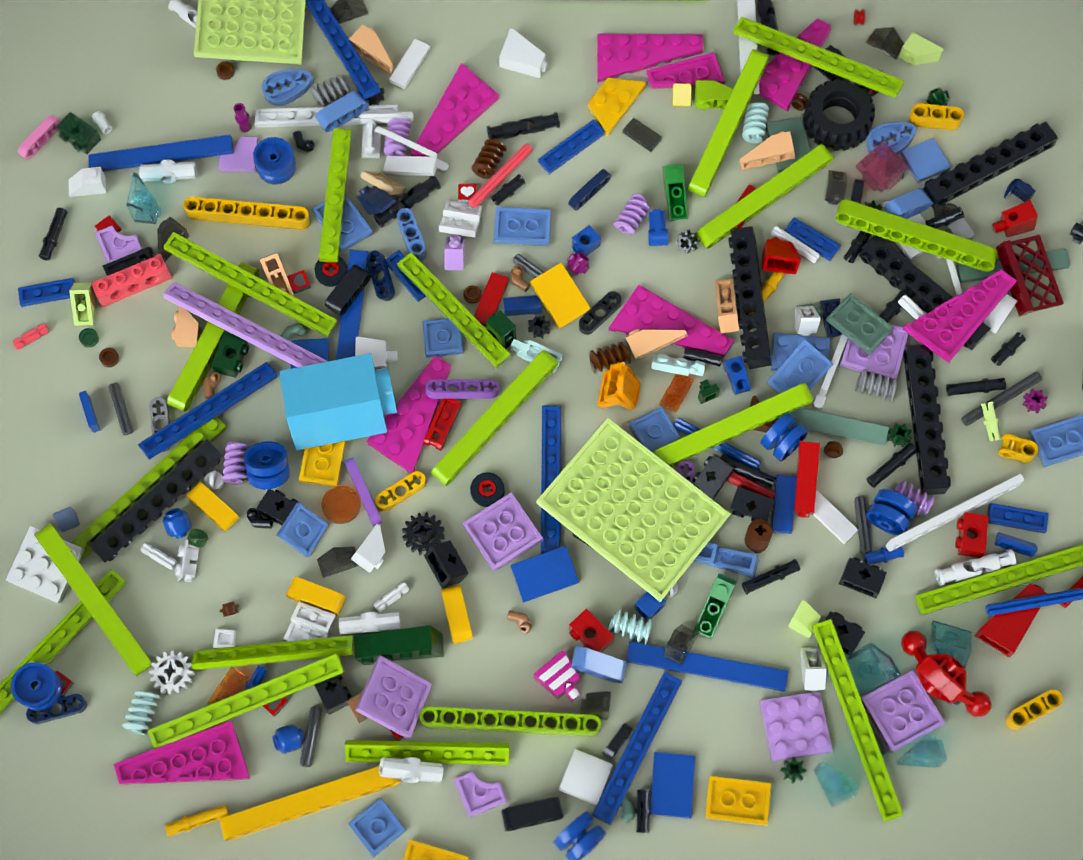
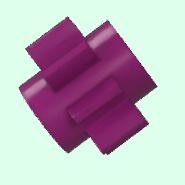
(578, 263)
(1036, 403)

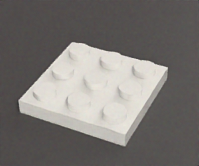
(36, 570)

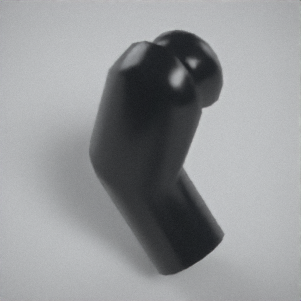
(302, 144)

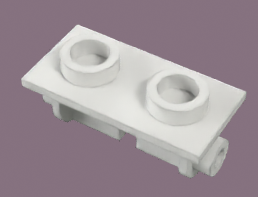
(371, 141)
(184, 568)

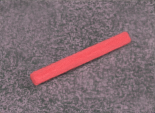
(500, 175)

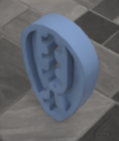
(280, 79)
(892, 130)

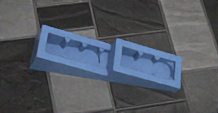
(728, 560)

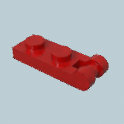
(442, 423)

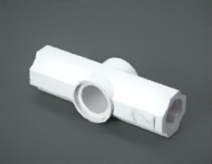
(168, 171)
(369, 623)
(411, 770)

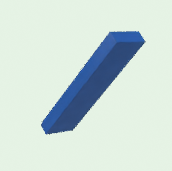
(571, 146)

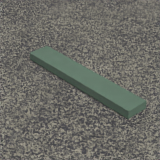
(1058, 260)
(841, 425)

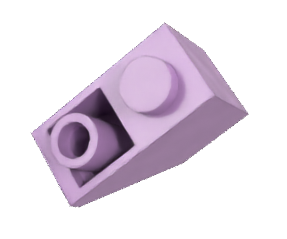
(454, 253)

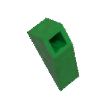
(675, 191)
(715, 605)

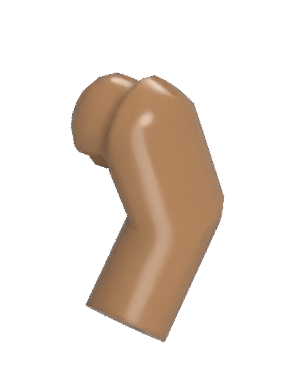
(517, 278)
(209, 383)
(522, 620)

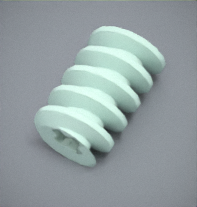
(755, 122)
(630, 626)
(140, 712)

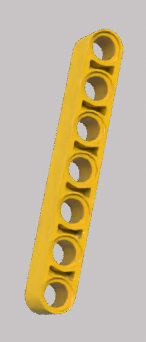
(255, 216)

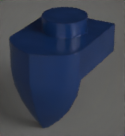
(1020, 189)

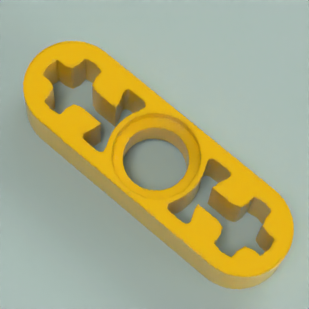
(402, 483)

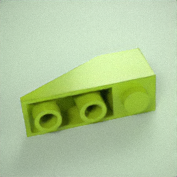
(711, 94)

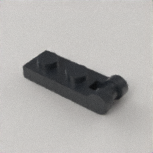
(128, 261)

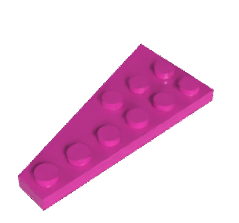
(638, 52)
(786, 74)
(459, 107)
(650, 312)
(956, 320)
(411, 422)
(196, 758)

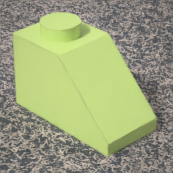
(920, 50)
(83, 303)
(804, 619)

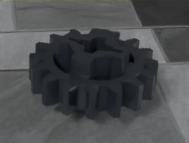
(415, 535)

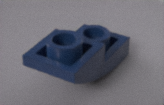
(828, 307)

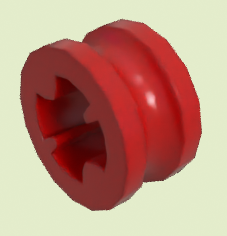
(859, 16)

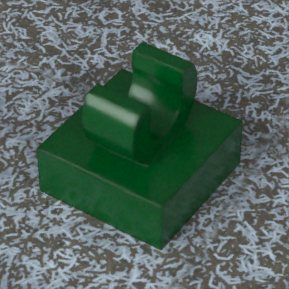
(707, 392)

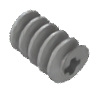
(330, 90)
(876, 385)

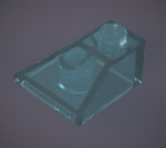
(141, 202)
(951, 641)
(871, 668)
(925, 753)
(835, 784)

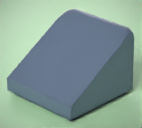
(66, 519)

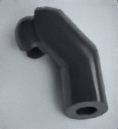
(257, 521)

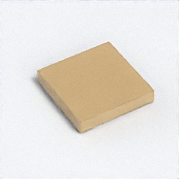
(383, 182)

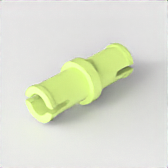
(991, 421)

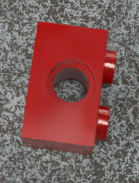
(978, 526)
(587, 622)

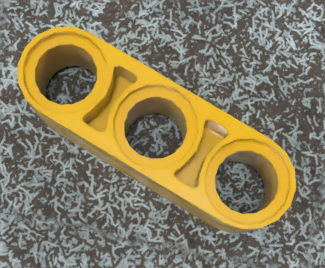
(927, 118)
(212, 506)
(315, 595)
(456, 614)
(1040, 703)

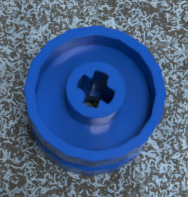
(274, 160)
(784, 437)
(267, 465)
(891, 512)
(48, 688)
(577, 835)

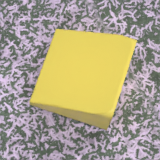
(681, 94)

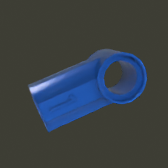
(658, 233)

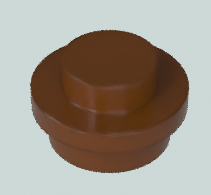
(472, 294)
(833, 449)
(229, 609)

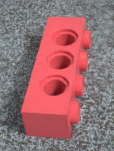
(131, 280)

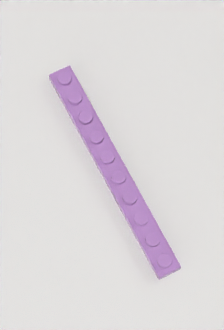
(240, 326)

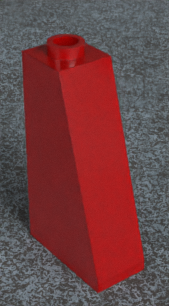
(806, 478)
(1007, 629)

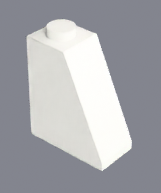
(522, 56)

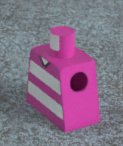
(559, 677)

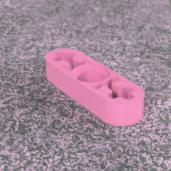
(39, 137)

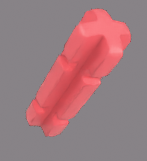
(30, 336)

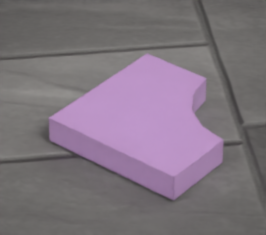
(242, 157)
(116, 245)
(479, 795)

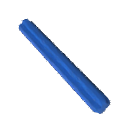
(724, 448)
(1034, 602)

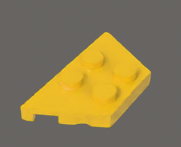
(613, 101)

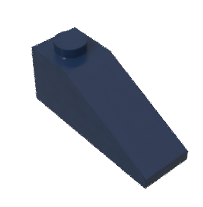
(374, 200)

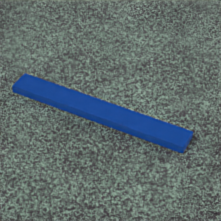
(343, 48)
(155, 154)
(351, 319)
(207, 410)
(550, 470)
(709, 667)
(636, 748)

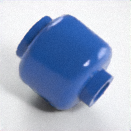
(176, 523)
(288, 738)

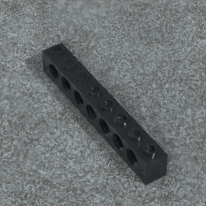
(1044, 138)
(920, 281)
(761, 355)
(929, 483)
(144, 500)

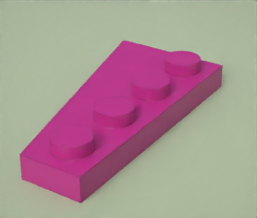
(686, 72)

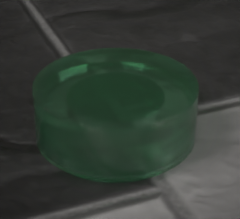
(88, 337)
(197, 538)

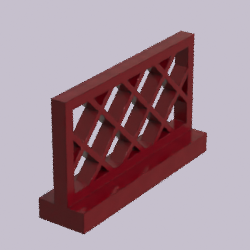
(1010, 264)

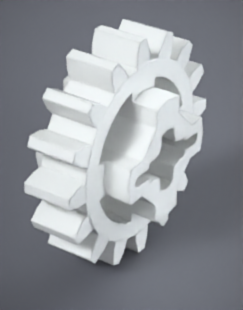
(162, 672)

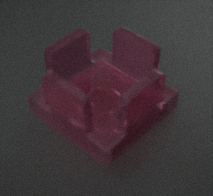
(882, 168)

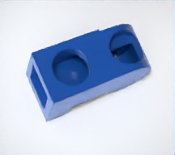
(737, 375)

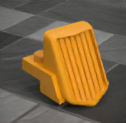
(619, 387)

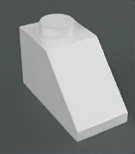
(87, 182)
(806, 320)
(371, 550)
(813, 669)

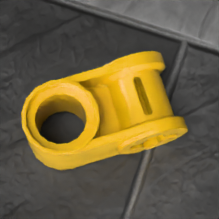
(1016, 448)

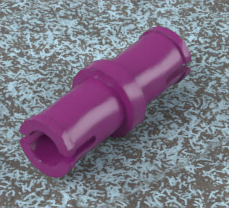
(242, 117)

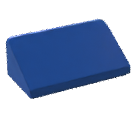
(522, 305)
(1017, 545)

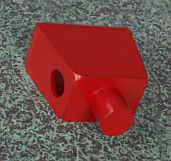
(1017, 220)
(780, 256)

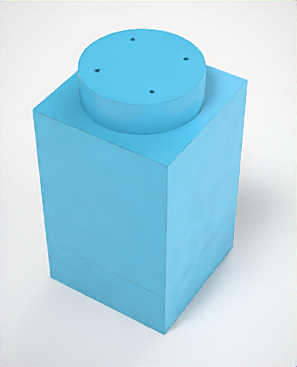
(336, 401)

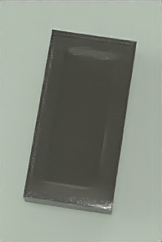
(642, 134)

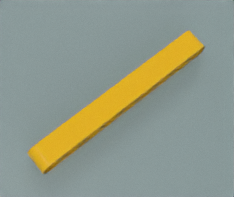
(304, 803)

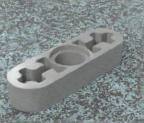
(155, 417)

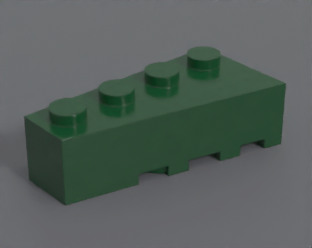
(399, 644)

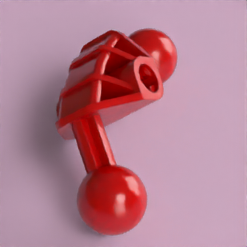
(944, 676)

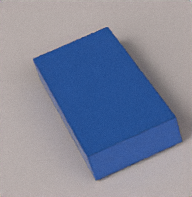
(89, 411)

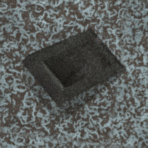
(348, 9)
(886, 41)
(336, 561)

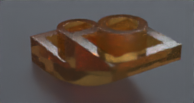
(676, 392)
(229, 686)

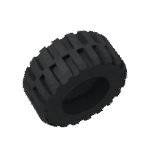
(842, 95)

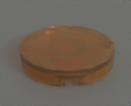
(341, 504)

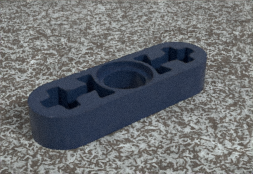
(589, 189)
(386, 281)
(70, 699)

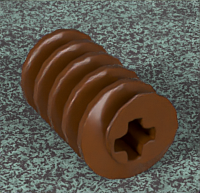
(488, 157)
(608, 356)
(758, 535)

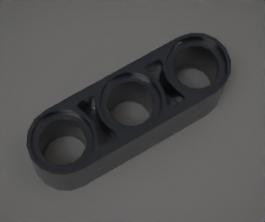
(347, 290)
(532, 814)

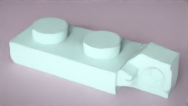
(529, 350)
(677, 365)

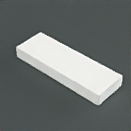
(409, 64)
(410, 165)
(833, 519)

